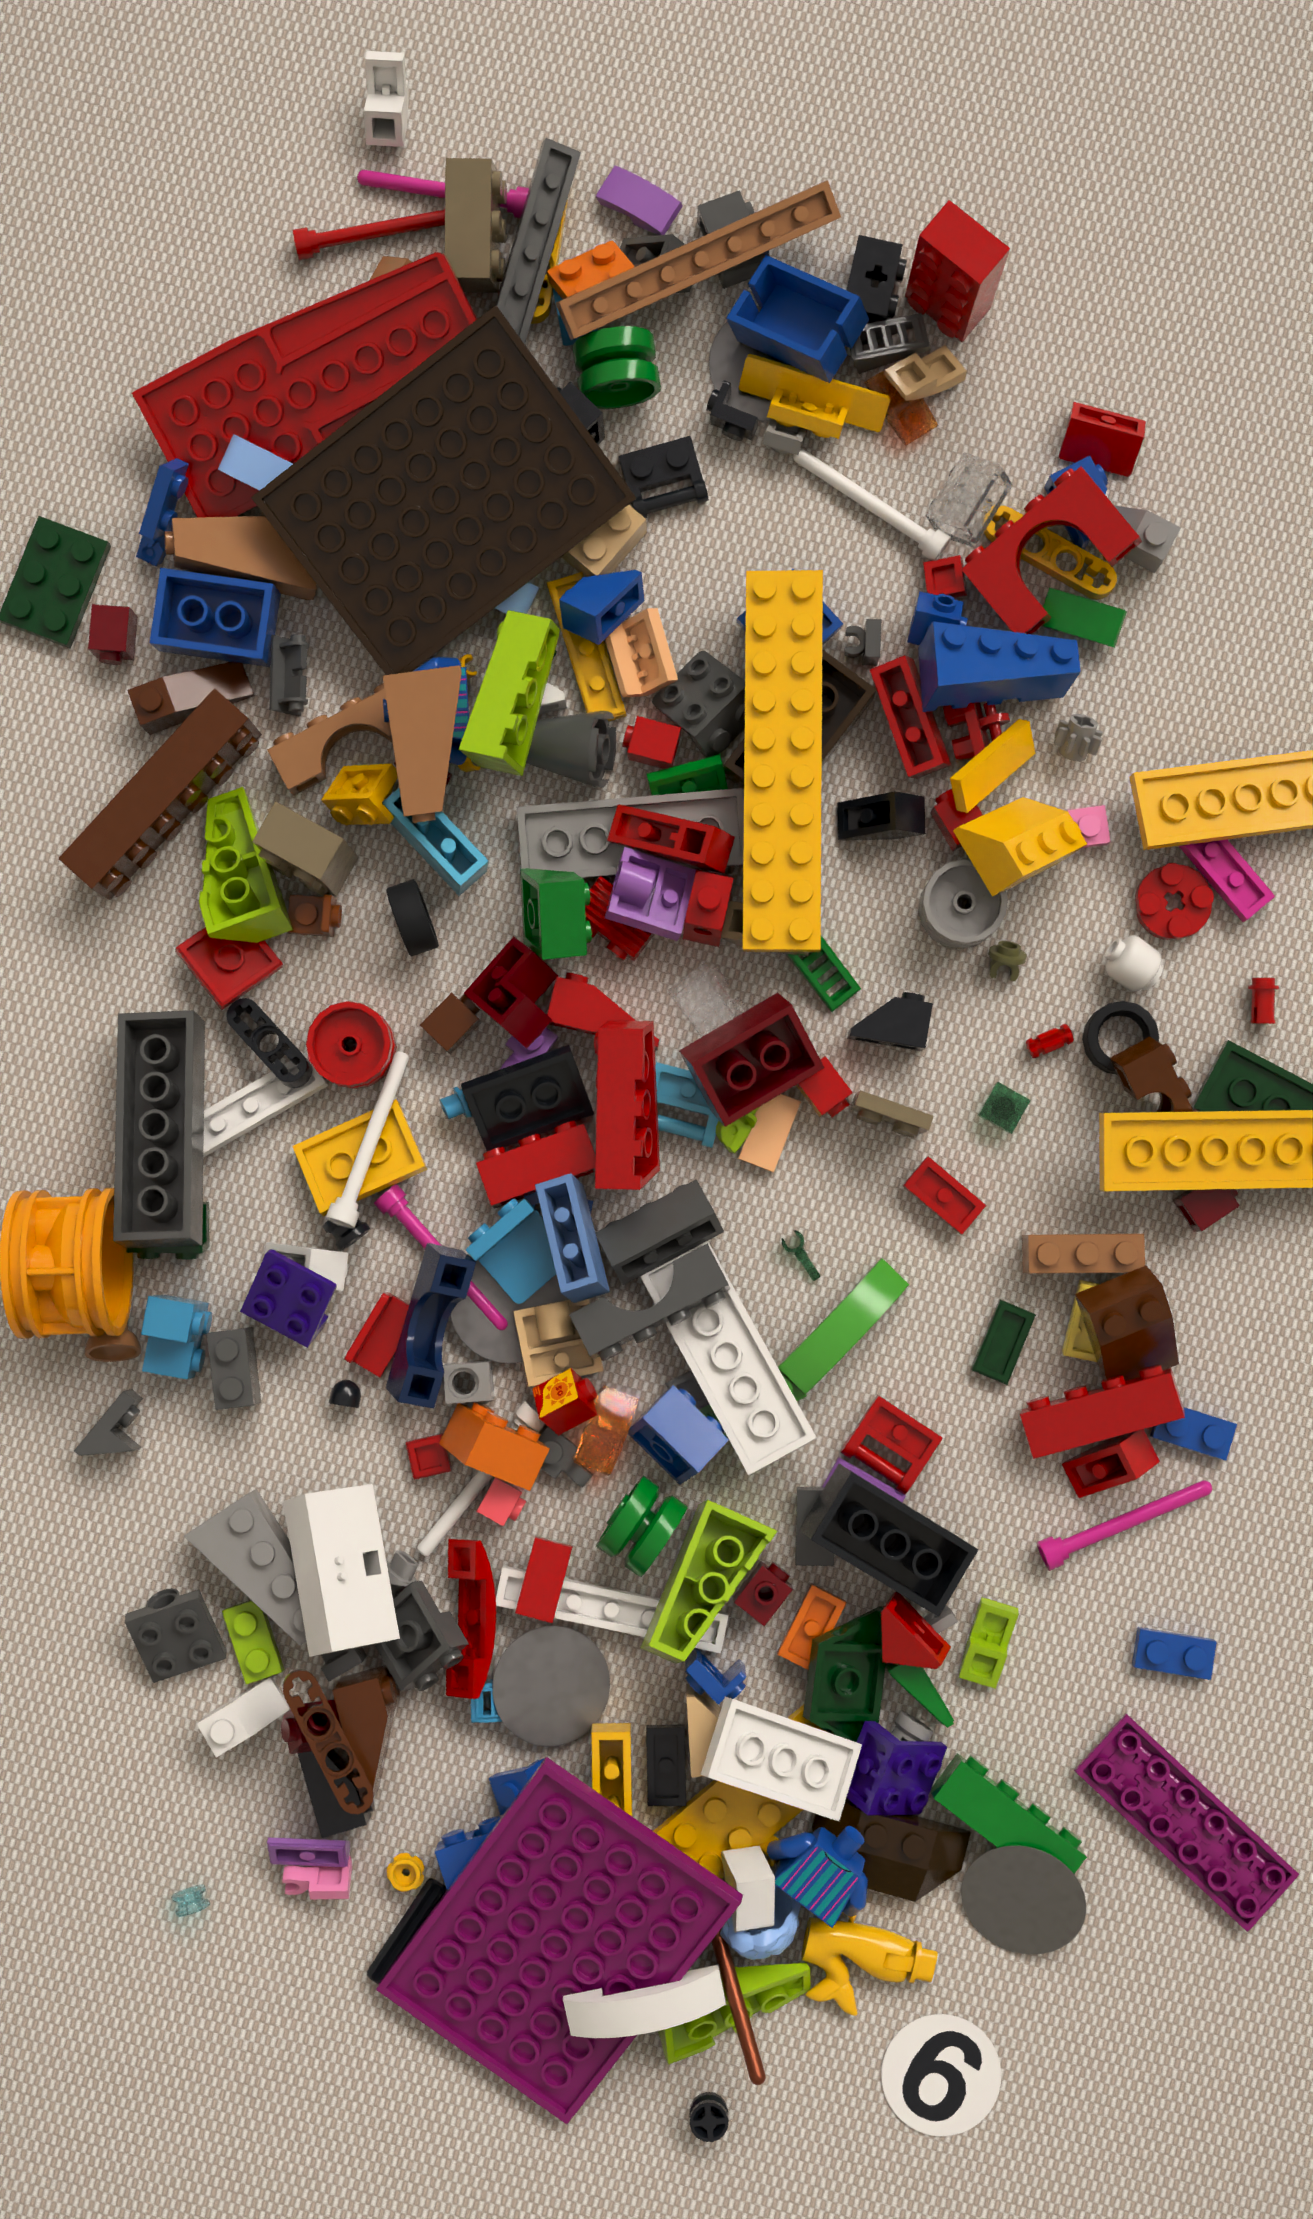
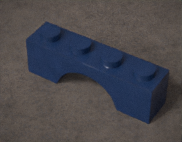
(418, 1357)

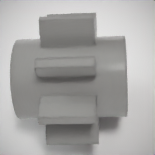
(1078, 737)

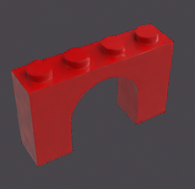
(1072, 503)

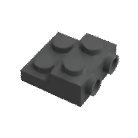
(426, 1640)

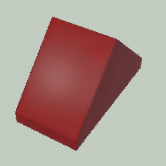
(909, 1637)

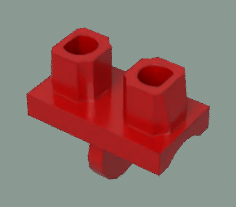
(969, 746)

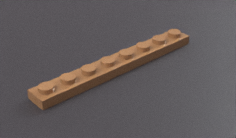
(698, 260)

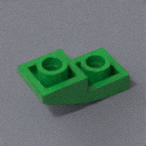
(1083, 617)

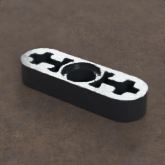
(284, 1046)

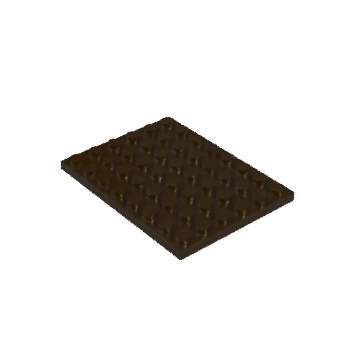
(444, 495)

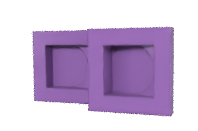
(640, 200)

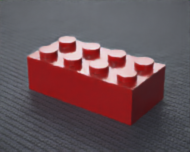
(955, 271)

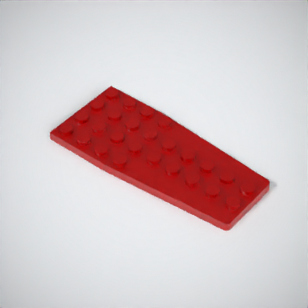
(300, 376)

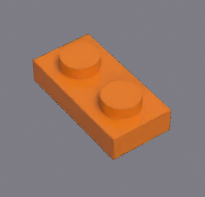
(814, 1617)

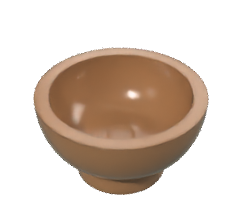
(113, 1348)

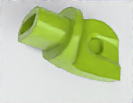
(736, 1133)

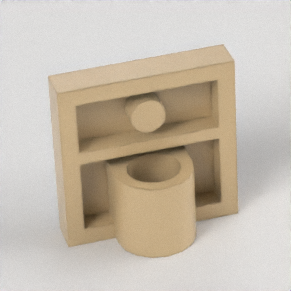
(551, 1342)

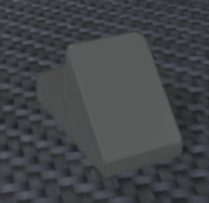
(106, 1435)

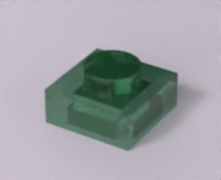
(1004, 1107)

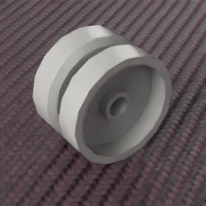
(946, 920)

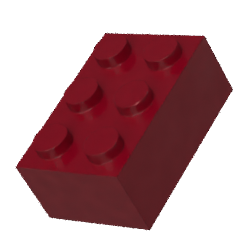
(751, 1059)

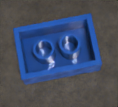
(215, 617)

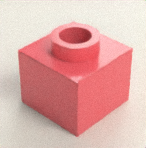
(502, 1502)

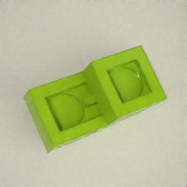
(988, 1642)

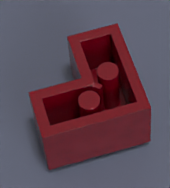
(511, 988)

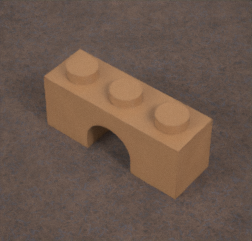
(1082, 1253)

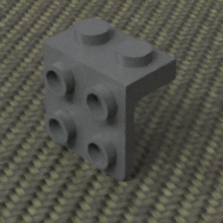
(705, 703)

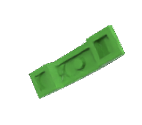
(843, 1326)

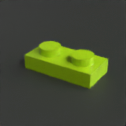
(253, 1641)

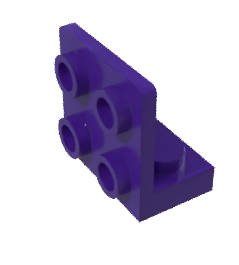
(289, 1298)
(893, 1773)

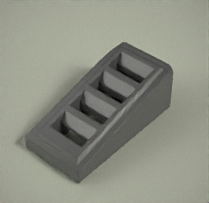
(878, 357)

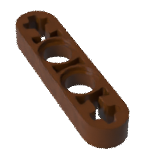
(323, 1743)

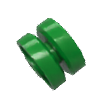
(617, 366)
(642, 1526)

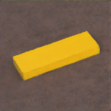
(992, 765)

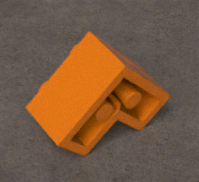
(487, 1444)

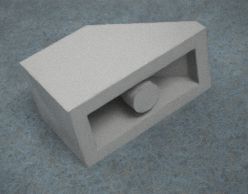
(1156, 537)

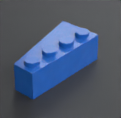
(993, 665)

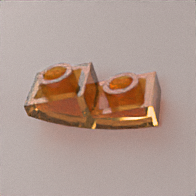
(907, 418)
(607, 1431)

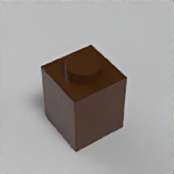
(452, 1022)

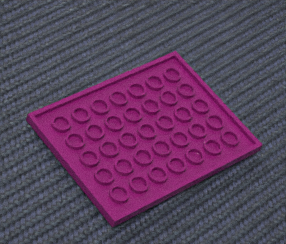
(549, 1908)

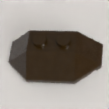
(902, 1852)

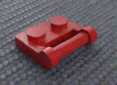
(898, 1433)

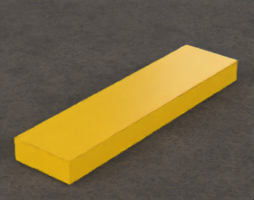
(588, 660)

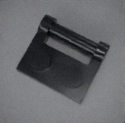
(660, 467)

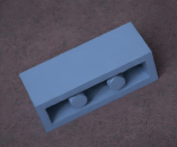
(572, 1238)

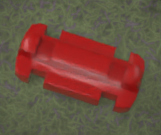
(1049, 1041)

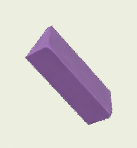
(308, 1852)

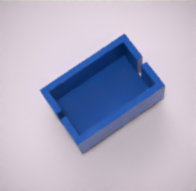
(800, 318)

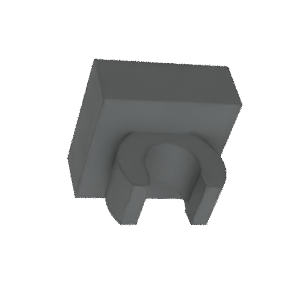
(869, 642)

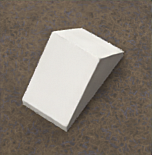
(751, 1876)

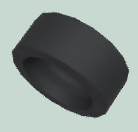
(412, 917)
(1092, 1028)

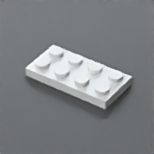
(781, 1759)

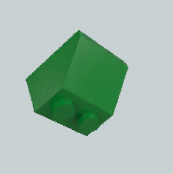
(555, 913)

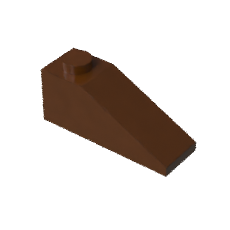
(174, 697)

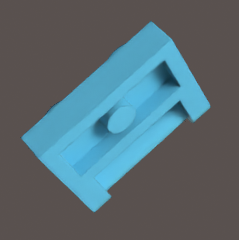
(678, 1089)

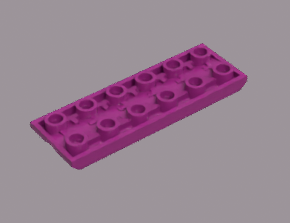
(1186, 1822)

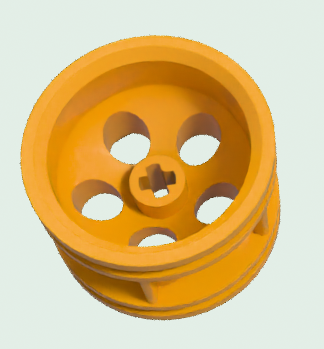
(63, 1266)

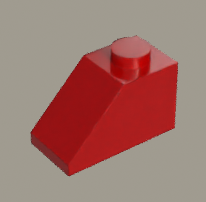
(1111, 1463)

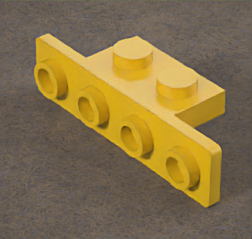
(811, 402)

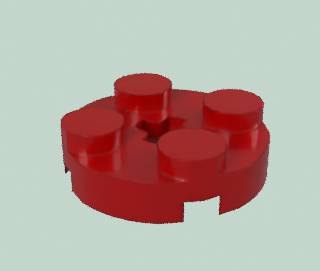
(1195, 898)

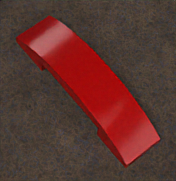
(475, 1617)

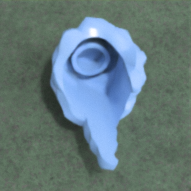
(766, 1941)

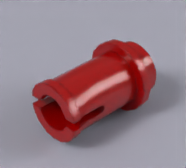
(1263, 1000)

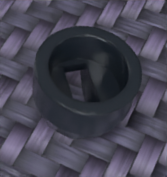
(345, 1394)

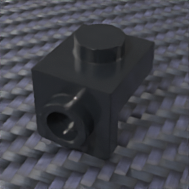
(732, 421)

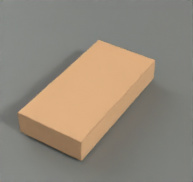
(770, 1132)

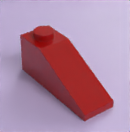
(672, 838)
(583, 1006)

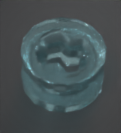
(190, 1900)

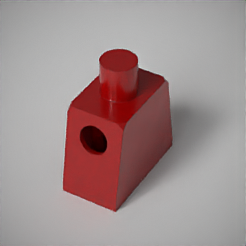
(707, 907)

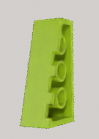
(511, 694)
(706, 1572)

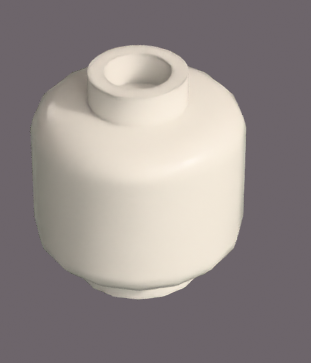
(1133, 963)

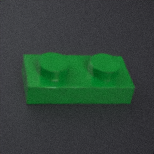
(689, 777)

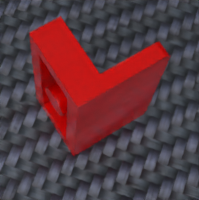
(1104, 435)
(379, 1335)

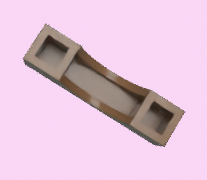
(304, 756)

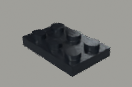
(527, 1098)

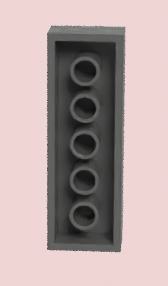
(159, 1129)

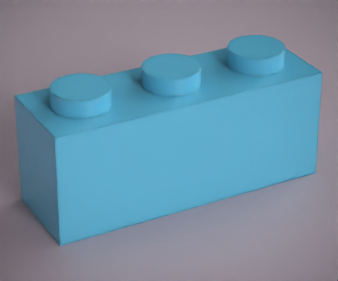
(440, 845)

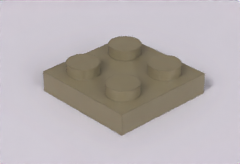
(877, 1109)

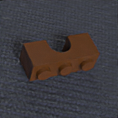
(1149, 1069)

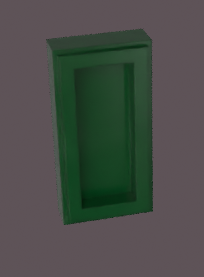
(1003, 1342)

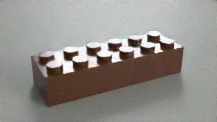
(161, 796)

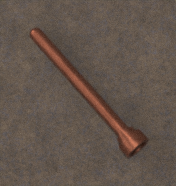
(738, 2010)

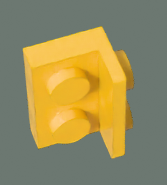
(359, 792)

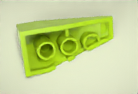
(762, 1988)

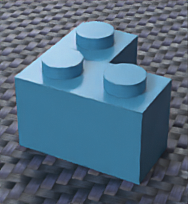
(175, 1335)

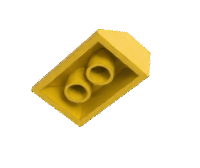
(1018, 842)

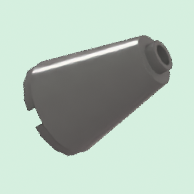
(575, 746)

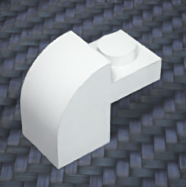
(386, 99)

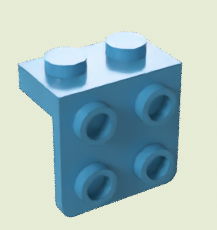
(515, 1250)

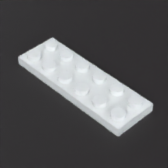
(736, 1375)

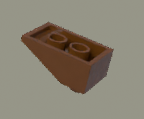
(1129, 1324)
(366, 1714)

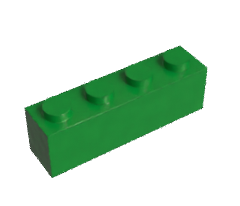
(999, 1815)

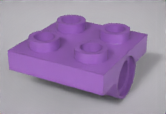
(650, 894)

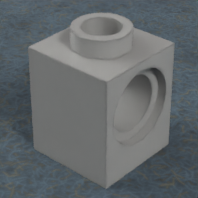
(483, 1376)

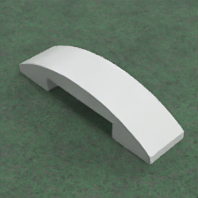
(645, 2008)

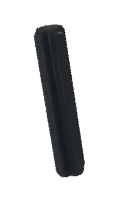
(406, 1928)

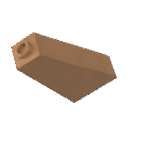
(238, 549)
(422, 728)

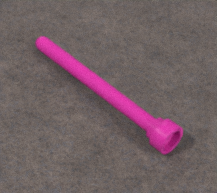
(514, 203)
(395, 1205)
(1057, 1550)

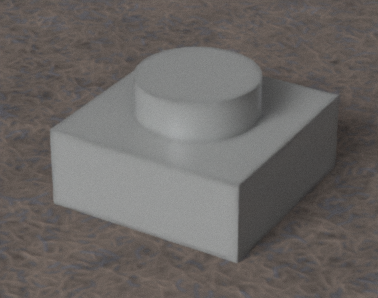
(783, 438)

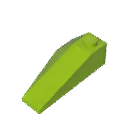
(239, 887)

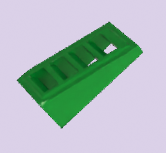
(840, 996)
(919, 1685)

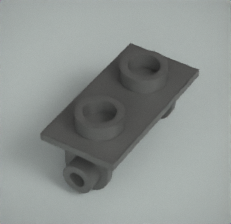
(286, 676)

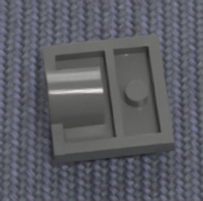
(175, 1634)

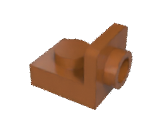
(314, 915)

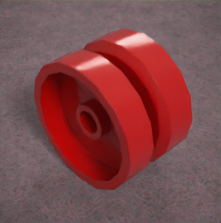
(329, 1050)

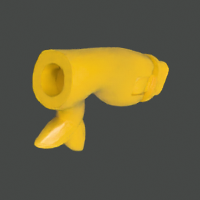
(871, 1948)

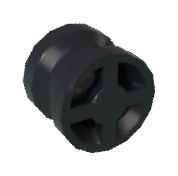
(346, 1236)
(709, 2126)

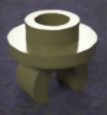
(1006, 954)

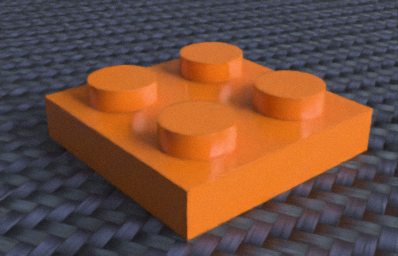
(588, 269)

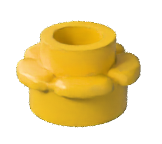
(405, 1882)

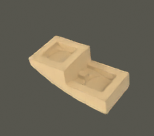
(926, 376)

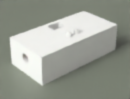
(340, 1569)

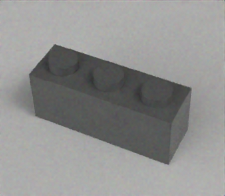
(659, 1232)

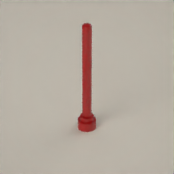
(310, 242)

